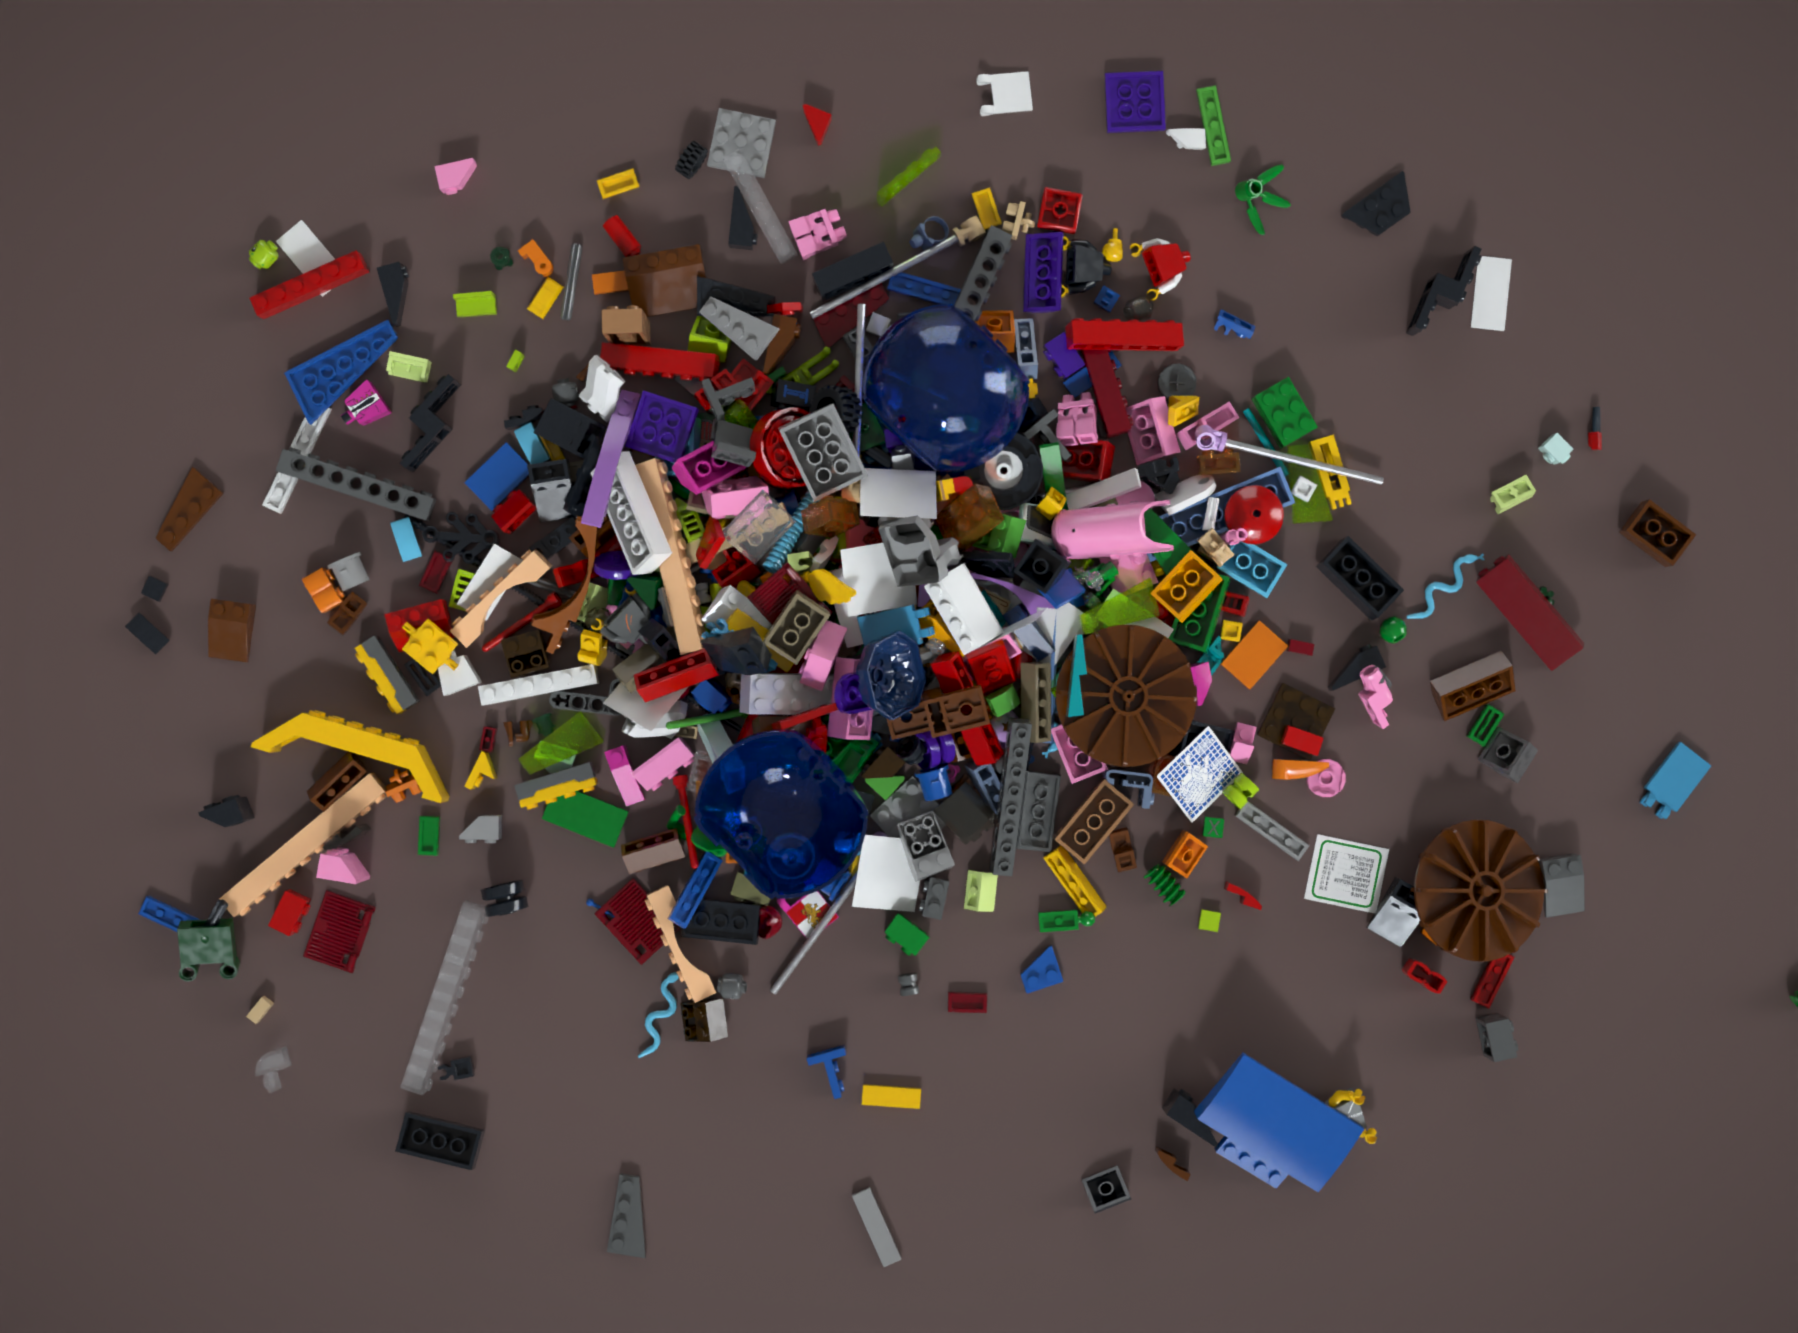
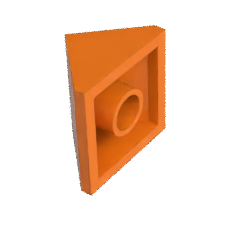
(1184, 854)

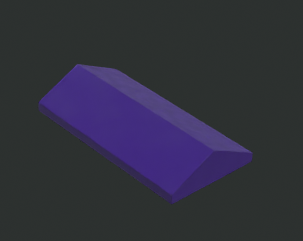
(1043, 272)

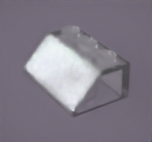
(758, 526)

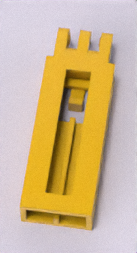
(1326, 451)

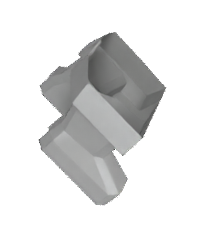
(915, 551)

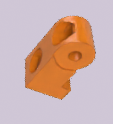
(542, 263)

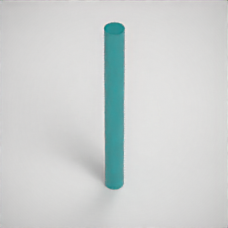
(1263, 438)

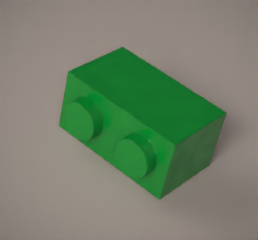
(906, 934)

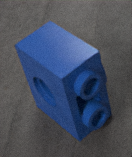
(712, 696)

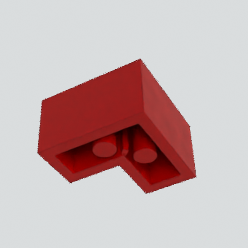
(735, 569)

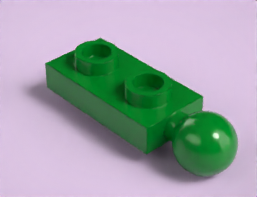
(1064, 920)

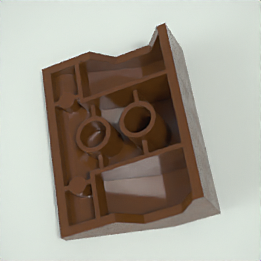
(664, 279)

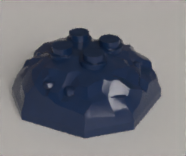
(891, 675)

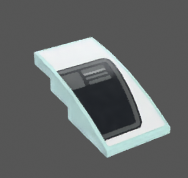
(1036, 525)

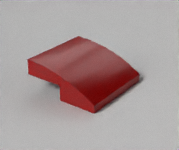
(744, 371)

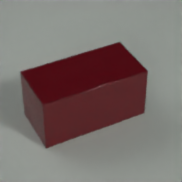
(1300, 647)
(488, 739)

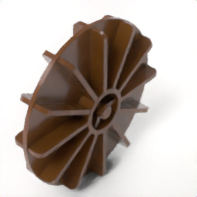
(1133, 696)
(1479, 890)

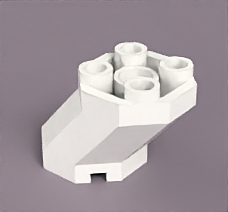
(601, 388)
(676, 712)

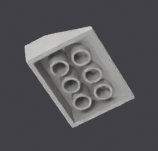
(823, 452)

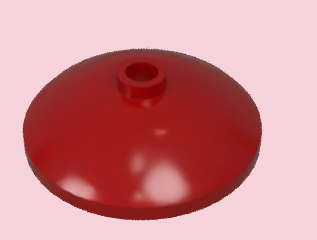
(1240, 513)

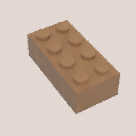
(626, 325)
(1093, 821)

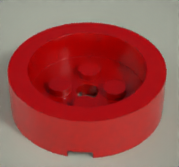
(772, 455)

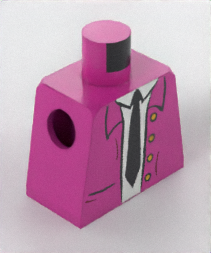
(365, 405)

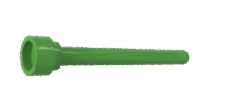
(705, 719)

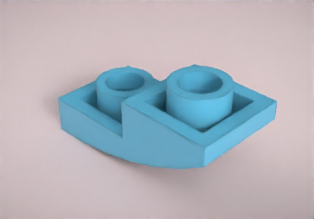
(531, 444)
(406, 539)

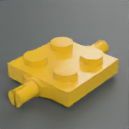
(430, 646)

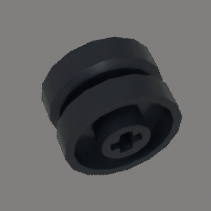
(504, 897)

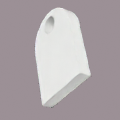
(1187, 493)

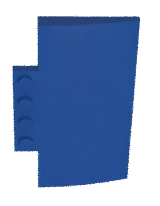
(1276, 1126)

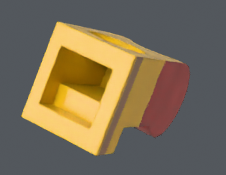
(951, 486)

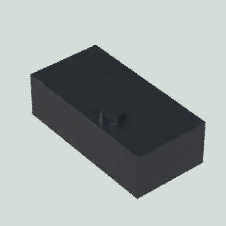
(852, 271)
(1359, 578)
(440, 1140)

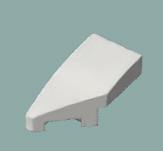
(1189, 138)

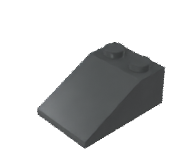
(1565, 884)

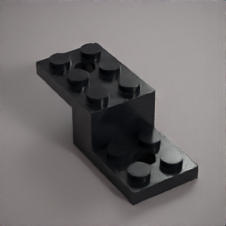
(1444, 291)
(430, 423)

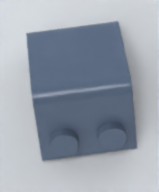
(1135, 779)

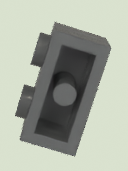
(935, 897)

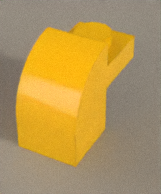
(593, 648)

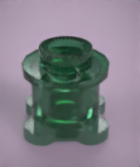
(500, 263)
(544, 724)

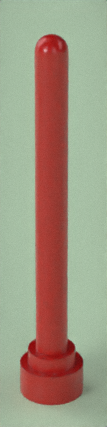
(551, 602)
(681, 784)

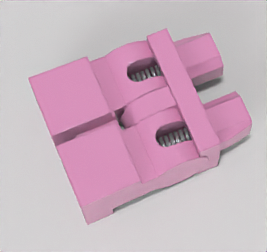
(820, 225)
(1077, 420)

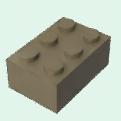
(796, 627)

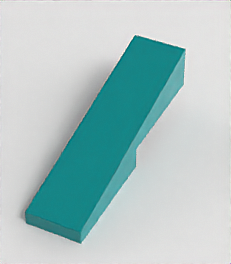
(1078, 667)

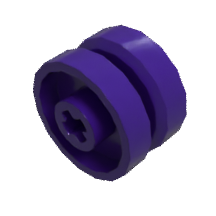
(939, 750)

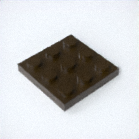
(1296, 710)

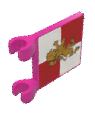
(807, 912)

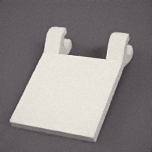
(1009, 93)

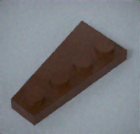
(188, 509)

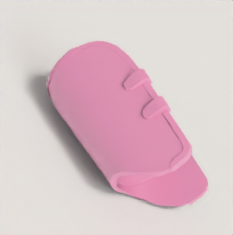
(1105, 531)

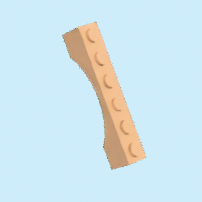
(529, 570)
(697, 982)

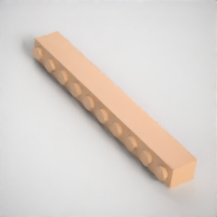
(675, 570)
(304, 844)

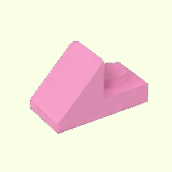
(1242, 743)

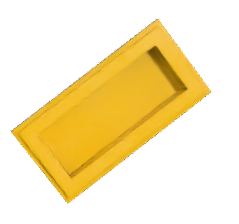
(618, 183)
(986, 208)
(545, 297)

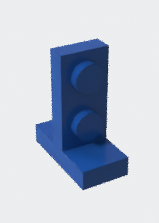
(831, 1066)

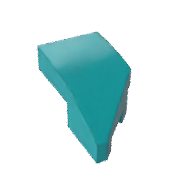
(1214, 655)

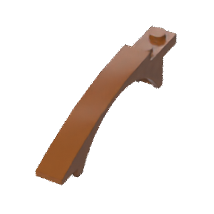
(557, 619)

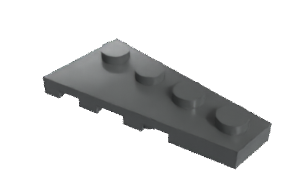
(627, 1221)

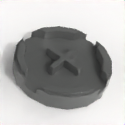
(1176, 381)

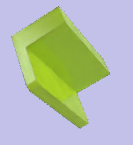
(475, 304)

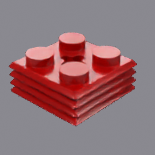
(1069, 202)

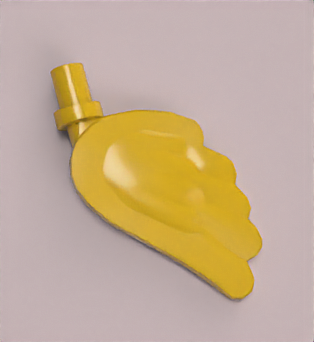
(828, 587)

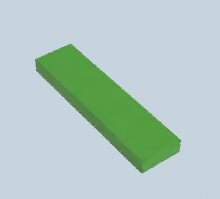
(1213, 125)

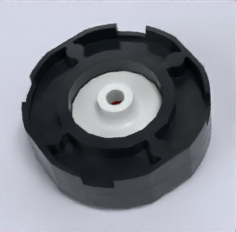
(1022, 474)

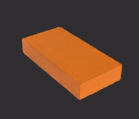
(609, 282)

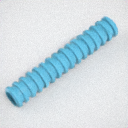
(787, 541)

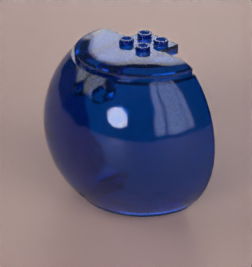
(955, 398)
(782, 812)

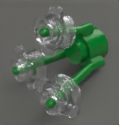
(1094, 579)

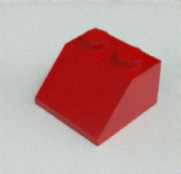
(513, 511)

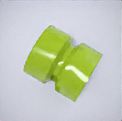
(1240, 791)

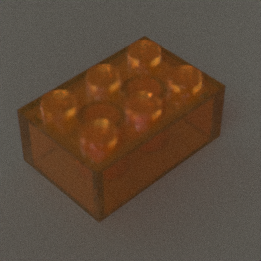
(970, 516)

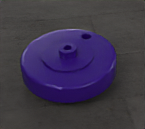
(612, 566)

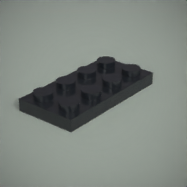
(725, 922)

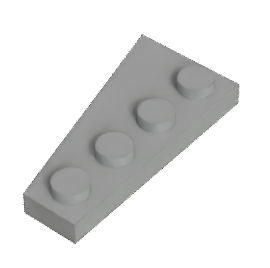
(742, 328)

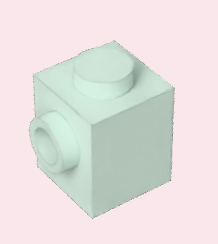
(1555, 449)

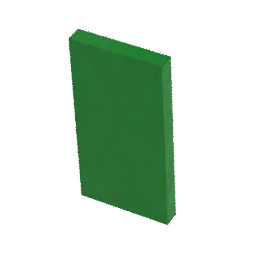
(587, 817)

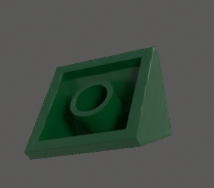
(647, 587)

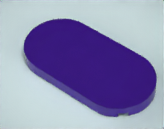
(848, 696)

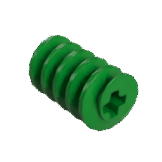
(1165, 884)

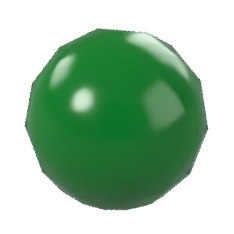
(1393, 629)

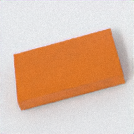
(1254, 654)

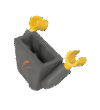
(626, 620)

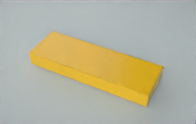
(891, 1096)

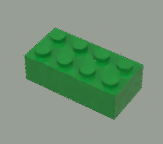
(1200, 625)

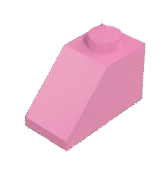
(454, 175)

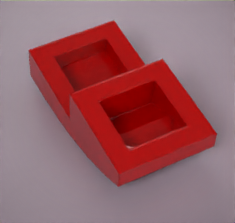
(720, 381)
(1246, 898)

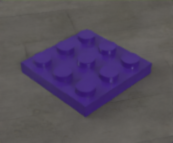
(1135, 101)
(661, 427)

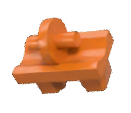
(400, 782)

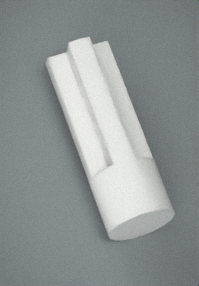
(1211, 513)

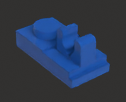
(1241, 327)

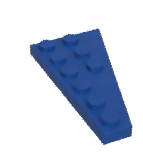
(330, 374)

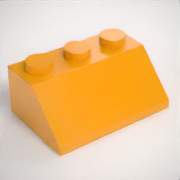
(1186, 586)

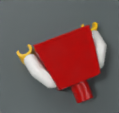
(1163, 262)

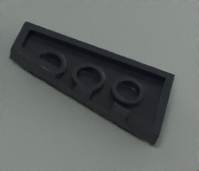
(744, 299)
(579, 492)

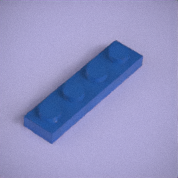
(923, 289)
(695, 890)

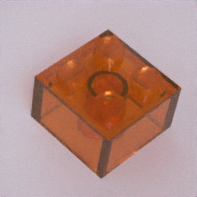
(830, 517)

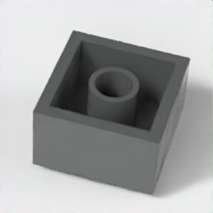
(1497, 1037)

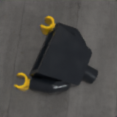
(1083, 266)

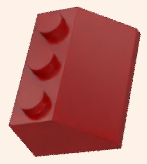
(436, 611)

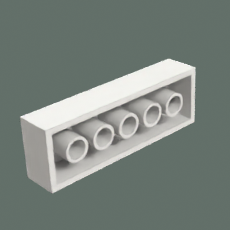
(635, 520)
(781, 694)

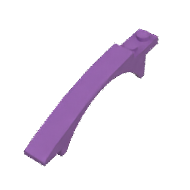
(609, 456)
(1029, 599)

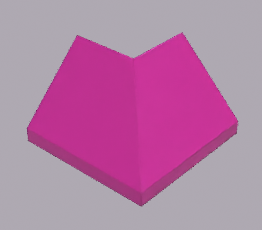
(1202, 679)

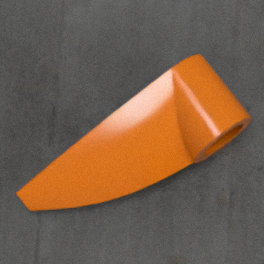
(1296, 768)

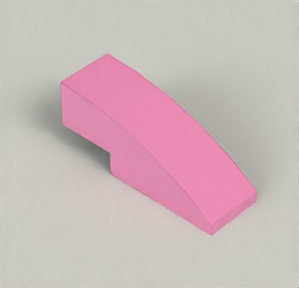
(1216, 419)

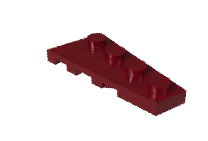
(843, 318)

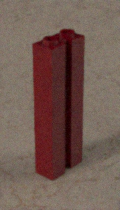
(1529, 612)

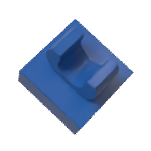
(1106, 299)

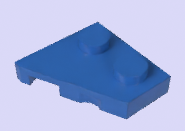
(1042, 972)

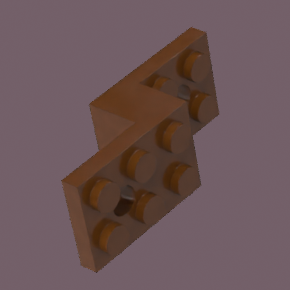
(942, 713)

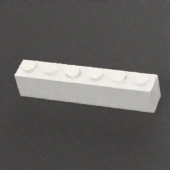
(538, 684)

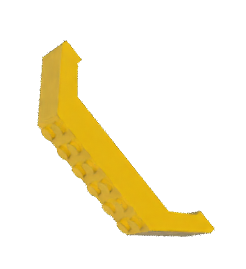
(362, 741)

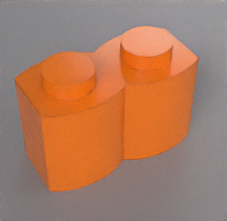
(323, 589)

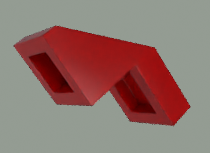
(572, 573)

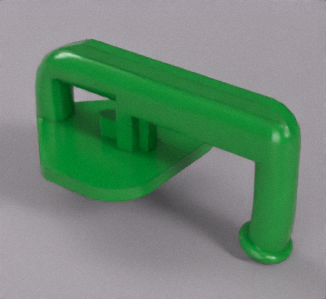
(698, 838)

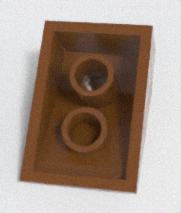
(782, 342)
(230, 629)

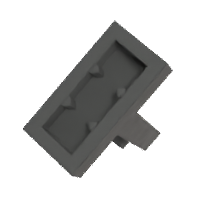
(726, 395)
(1047, 435)

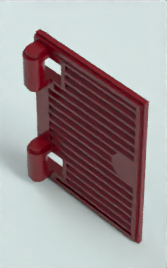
(775, 593)
(633, 921)
(339, 931)

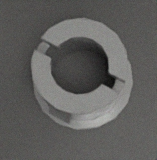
(349, 571)

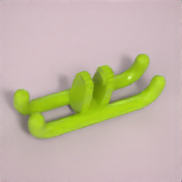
(803, 376)

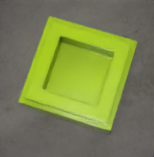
(515, 361)
(1209, 920)

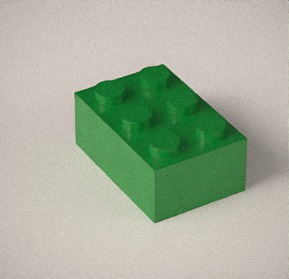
(1284, 412)

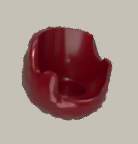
(769, 922)

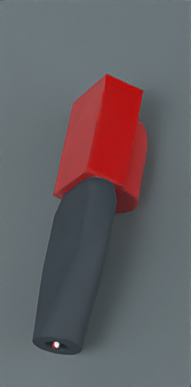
(1595, 437)

